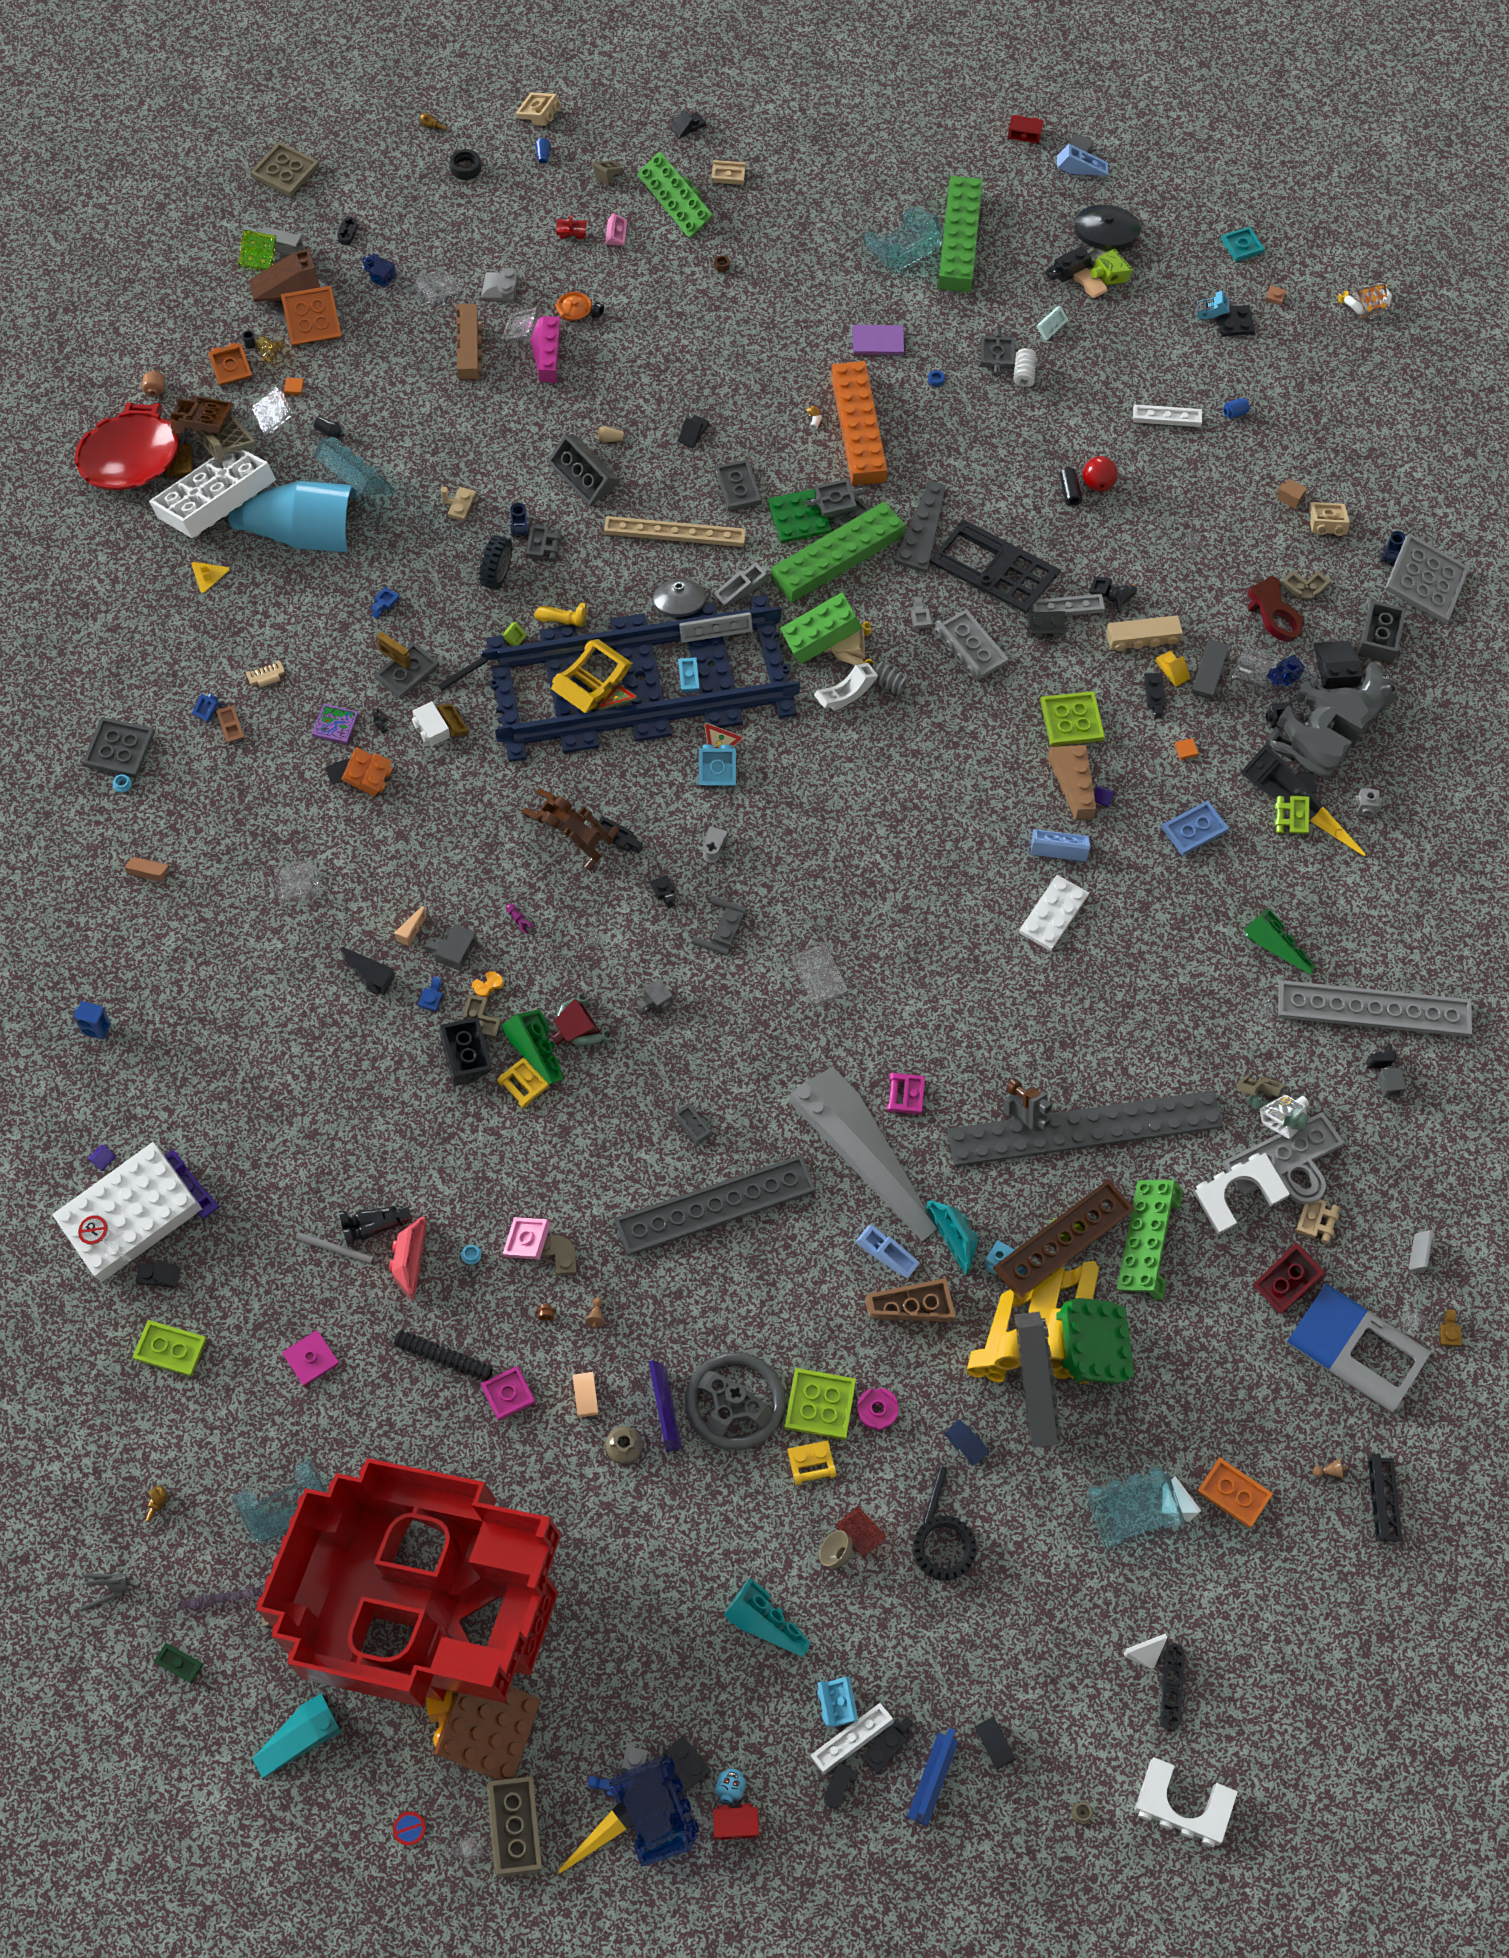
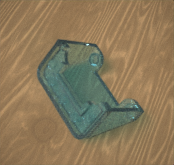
(908, 242)
(273, 1514)

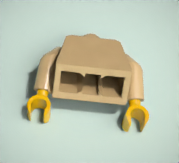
(853, 647)

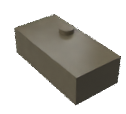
(514, 1827)

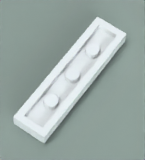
(1167, 415)
(852, 1738)

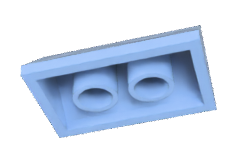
(1060, 845)

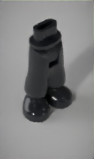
(372, 1222)

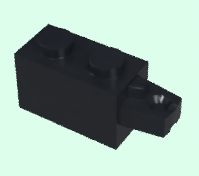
(1069, 264)

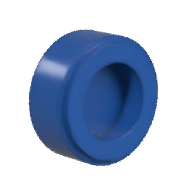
(936, 378)

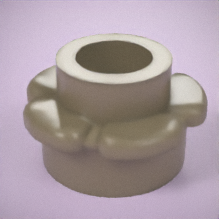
(1082, 1806)

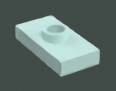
(1052, 323)

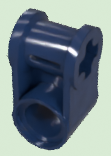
(518, 522)
(1392, 548)

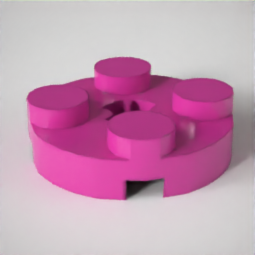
(877, 1397)

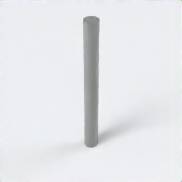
(334, 1248)

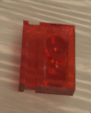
(862, 1530)

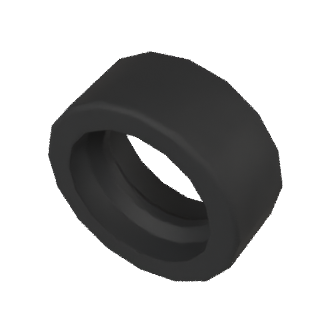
(469, 173)

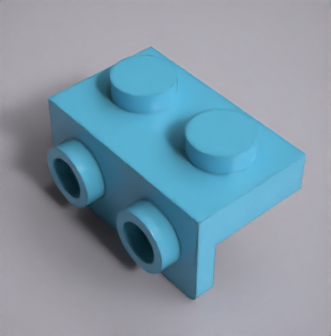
(837, 1702)

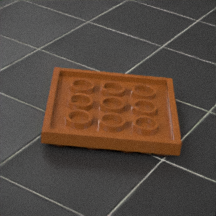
(488, 1733)

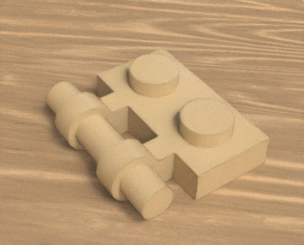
(1311, 1217)

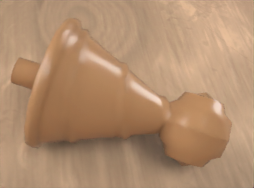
(596, 1318)
(1334, 1469)

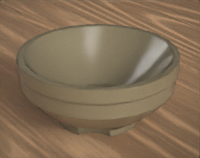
(628, 1454)
(833, 1547)

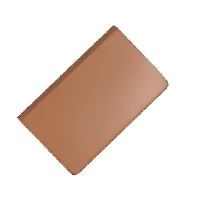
(146, 869)

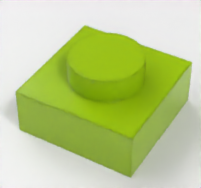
(514, 634)

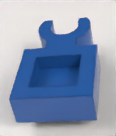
(597, 1783)

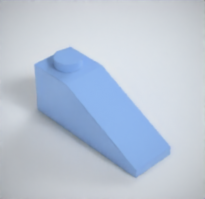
(1080, 162)

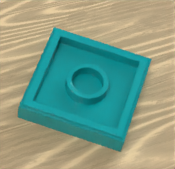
(1242, 244)

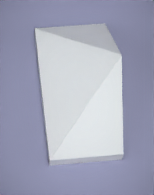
(1187, 1504)
(1146, 1652)

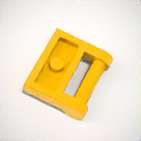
(529, 1080)
(809, 1456)

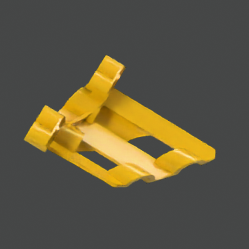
(1002, 1346)

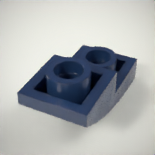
(967, 1442)

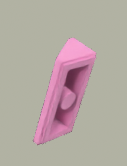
(616, 230)

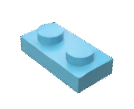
(688, 675)

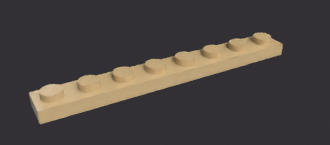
(674, 531)

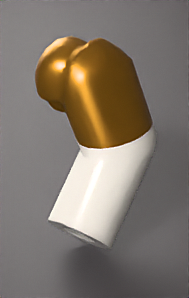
(816, 415)

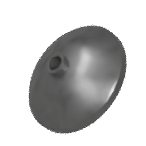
(679, 597)

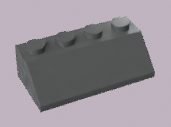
(582, 469)

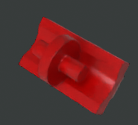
(571, 228)

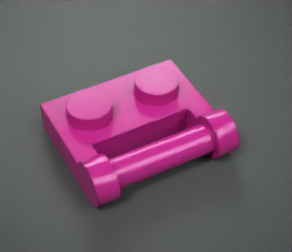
(912, 1093)

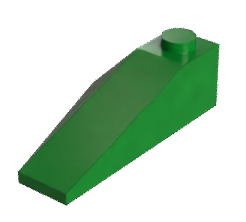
(1268, 933)
(529, 1037)

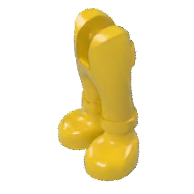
(552, 614)

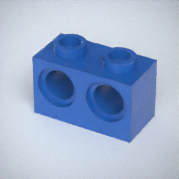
(92, 1020)

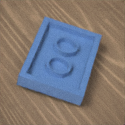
(1195, 828)

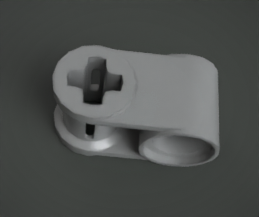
(714, 844)

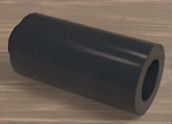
(1070, 486)

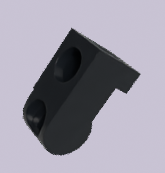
(835, 1792)

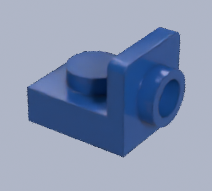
(206, 706)

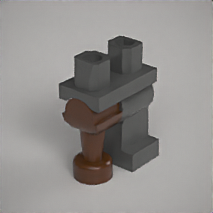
(1027, 1105)

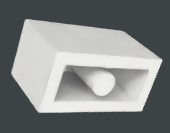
(431, 724)

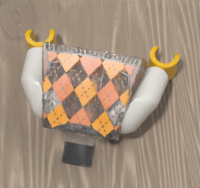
(1368, 301)

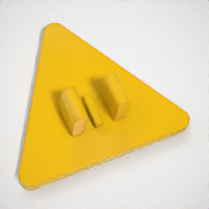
(208, 574)

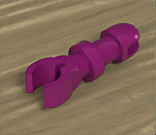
(518, 917)

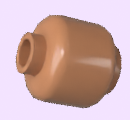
(153, 383)

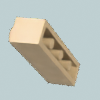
(1144, 633)

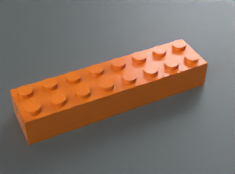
(858, 423)

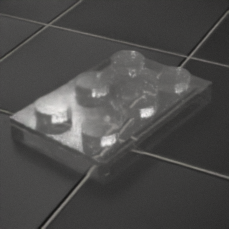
(819, 975)

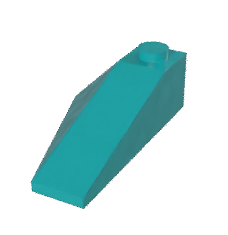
(757, 1616)
(302, 1732)

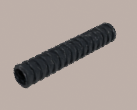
(443, 1355)

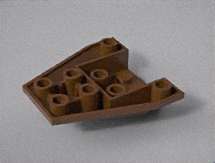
(286, 276)

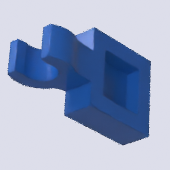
(384, 599)
(431, 997)

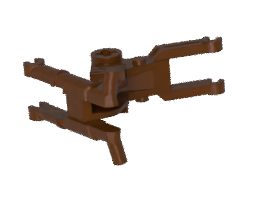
(559, 815)

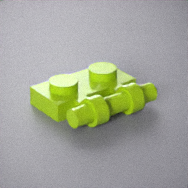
(1298, 815)

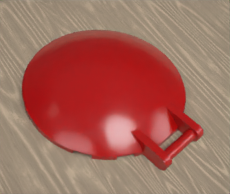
(127, 448)

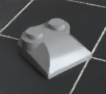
(500, 285)

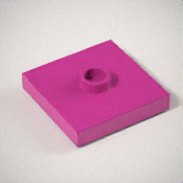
(310, 1358)
(508, 1393)

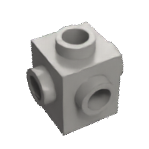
(1367, 802)

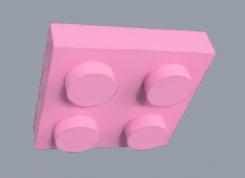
(526, 1238)

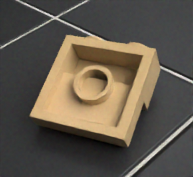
(539, 108)
(1329, 518)

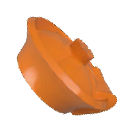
(573, 306)

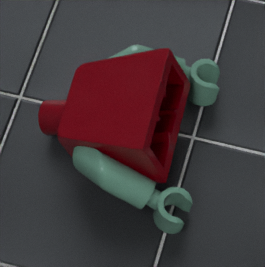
(577, 1025)

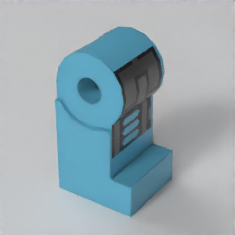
(1213, 307)

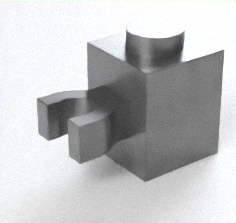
(655, 996)

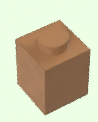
(1291, 493)

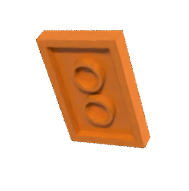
(1234, 1493)

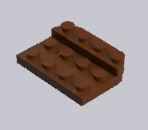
(199, 414)

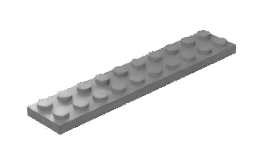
(1375, 1008)

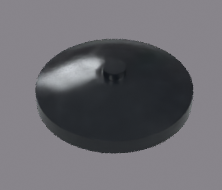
(1107, 227)

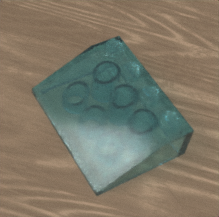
(351, 468)

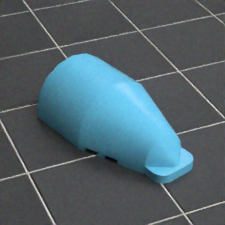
(298, 515)

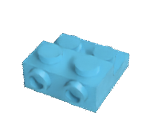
(717, 766)

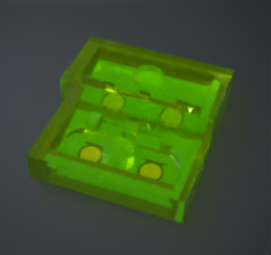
(257, 250)

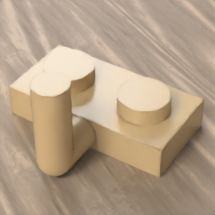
(460, 504)

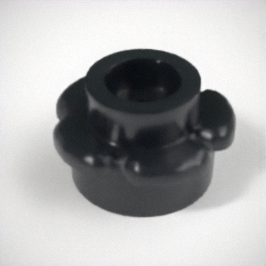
(597, 309)

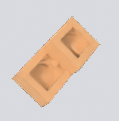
(1092, 286)
(585, 1394)

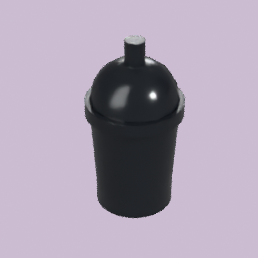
(328, 427)

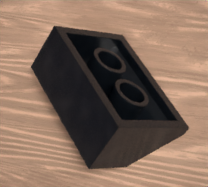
(465, 1051)

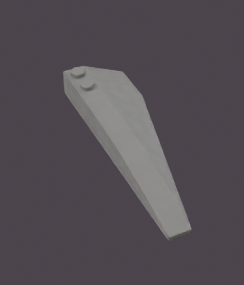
(851, 1131)

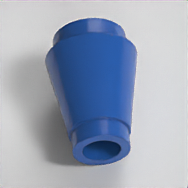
(543, 149)

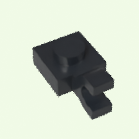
(664, 889)

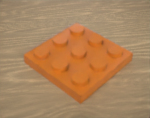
(311, 315)

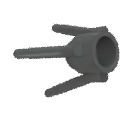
(115, 1582)

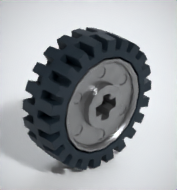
(495, 562)

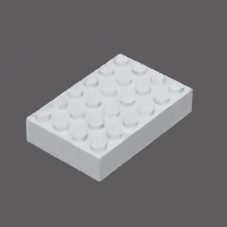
(212, 492)
(139, 1203)

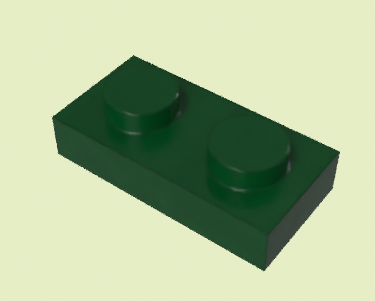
(178, 1663)

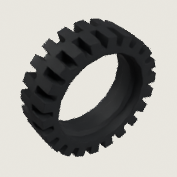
(966, 1535)

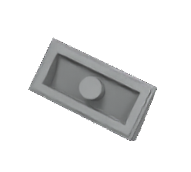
(1421, 1251)

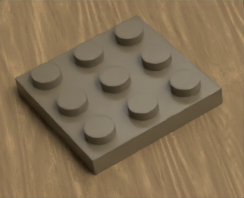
(284, 169)

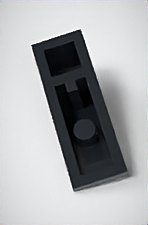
(373, 974)

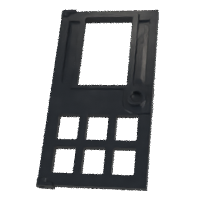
(995, 572)

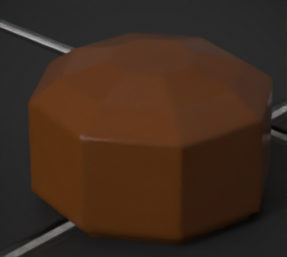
(721, 263)

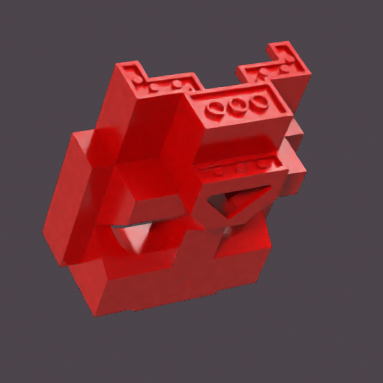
(342, 1573)

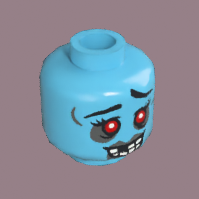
(730, 1786)

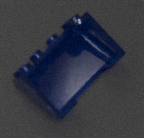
(656, 1809)

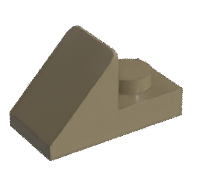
(606, 170)

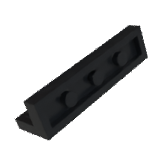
(1379, 1499)

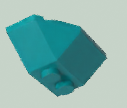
(955, 1232)

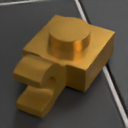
(1450, 1333)

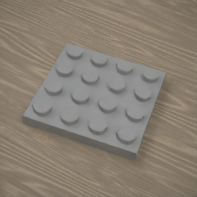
(1427, 578)

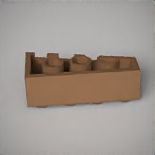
(468, 342)
(1074, 775)
(913, 1303)

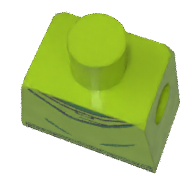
(1111, 268)

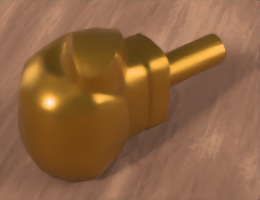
(428, 121)
(158, 1498)

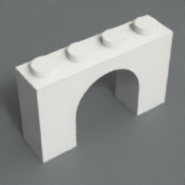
(1257, 1170)
(1154, 1805)

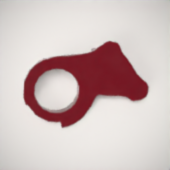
(1268, 598)

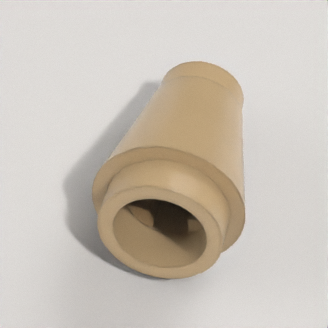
(609, 434)

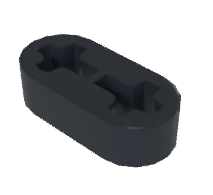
(351, 231)

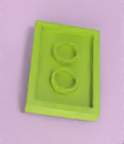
(169, 1348)

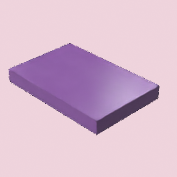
(878, 340)

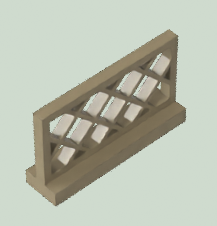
(217, 447)

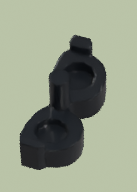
(378, 722)

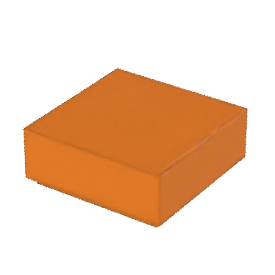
(294, 386)
(1186, 749)

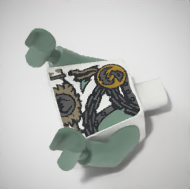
(1282, 1114)

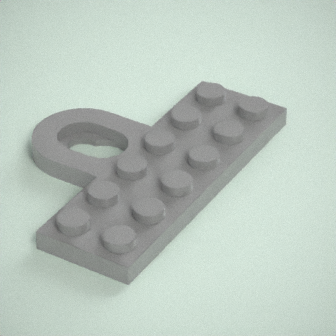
(1294, 1154)

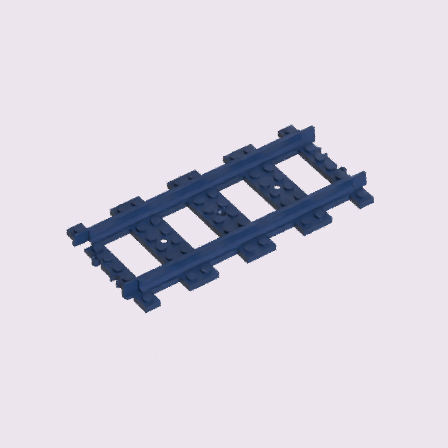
(649, 712)

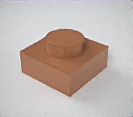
(1275, 295)

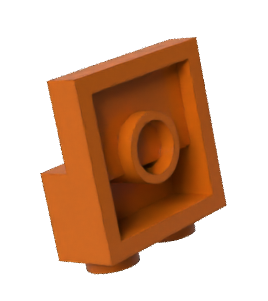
(230, 364)
(367, 771)

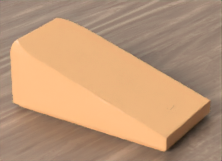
(408, 931)

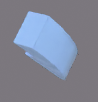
(887, 1251)

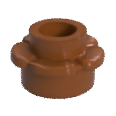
(543, 1310)

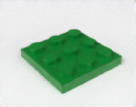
(794, 519)

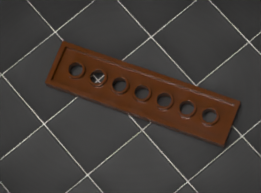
(1063, 1251)

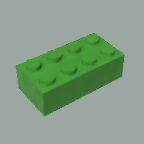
(821, 628)

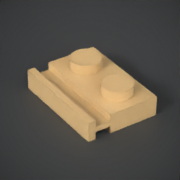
(728, 172)

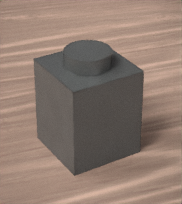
(1391, 1082)

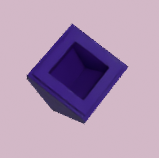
(1103, 796)
(102, 1157)

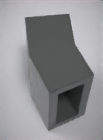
(1082, 143)

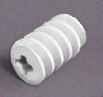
(1025, 368)

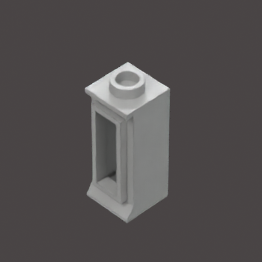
(285, 241)

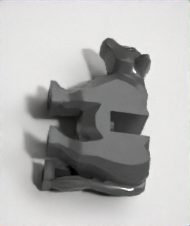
(1335, 723)

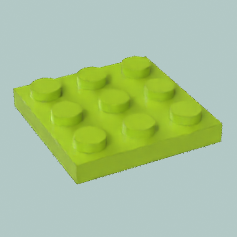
(1072, 718)
(820, 1404)

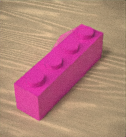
(546, 346)

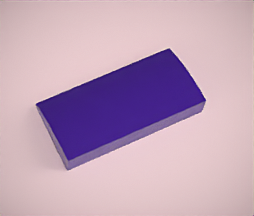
(665, 1406)

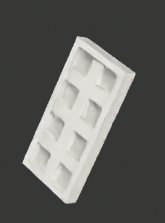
(1053, 912)

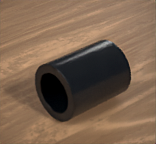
(249, 339)

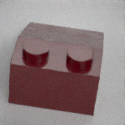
(1290, 1278)

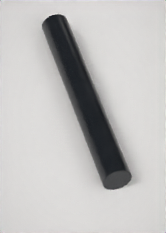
(462, 673)
(935, 1493)

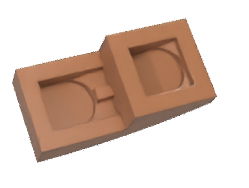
(230, 724)

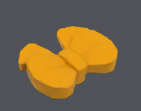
(493, 982)

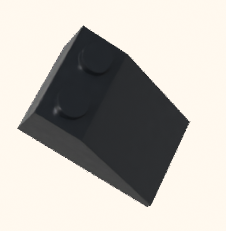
(1338, 665)

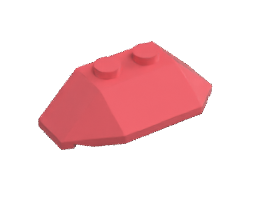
(408, 1256)

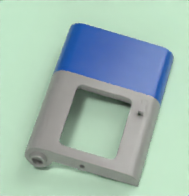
(1332, 1331)

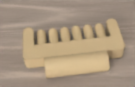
(266, 678)

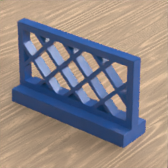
(933, 1778)

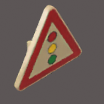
(718, 736)

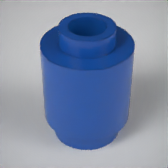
(1236, 408)

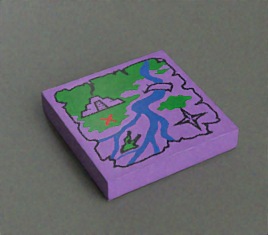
(335, 724)

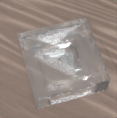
(470, 1848)

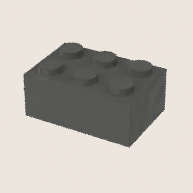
(1382, 631)

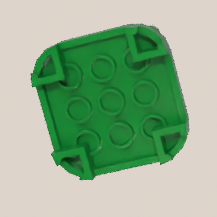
(1096, 1341)

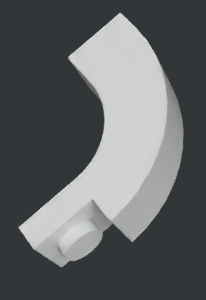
(849, 689)

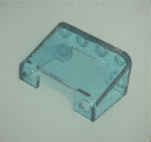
(1134, 1506)

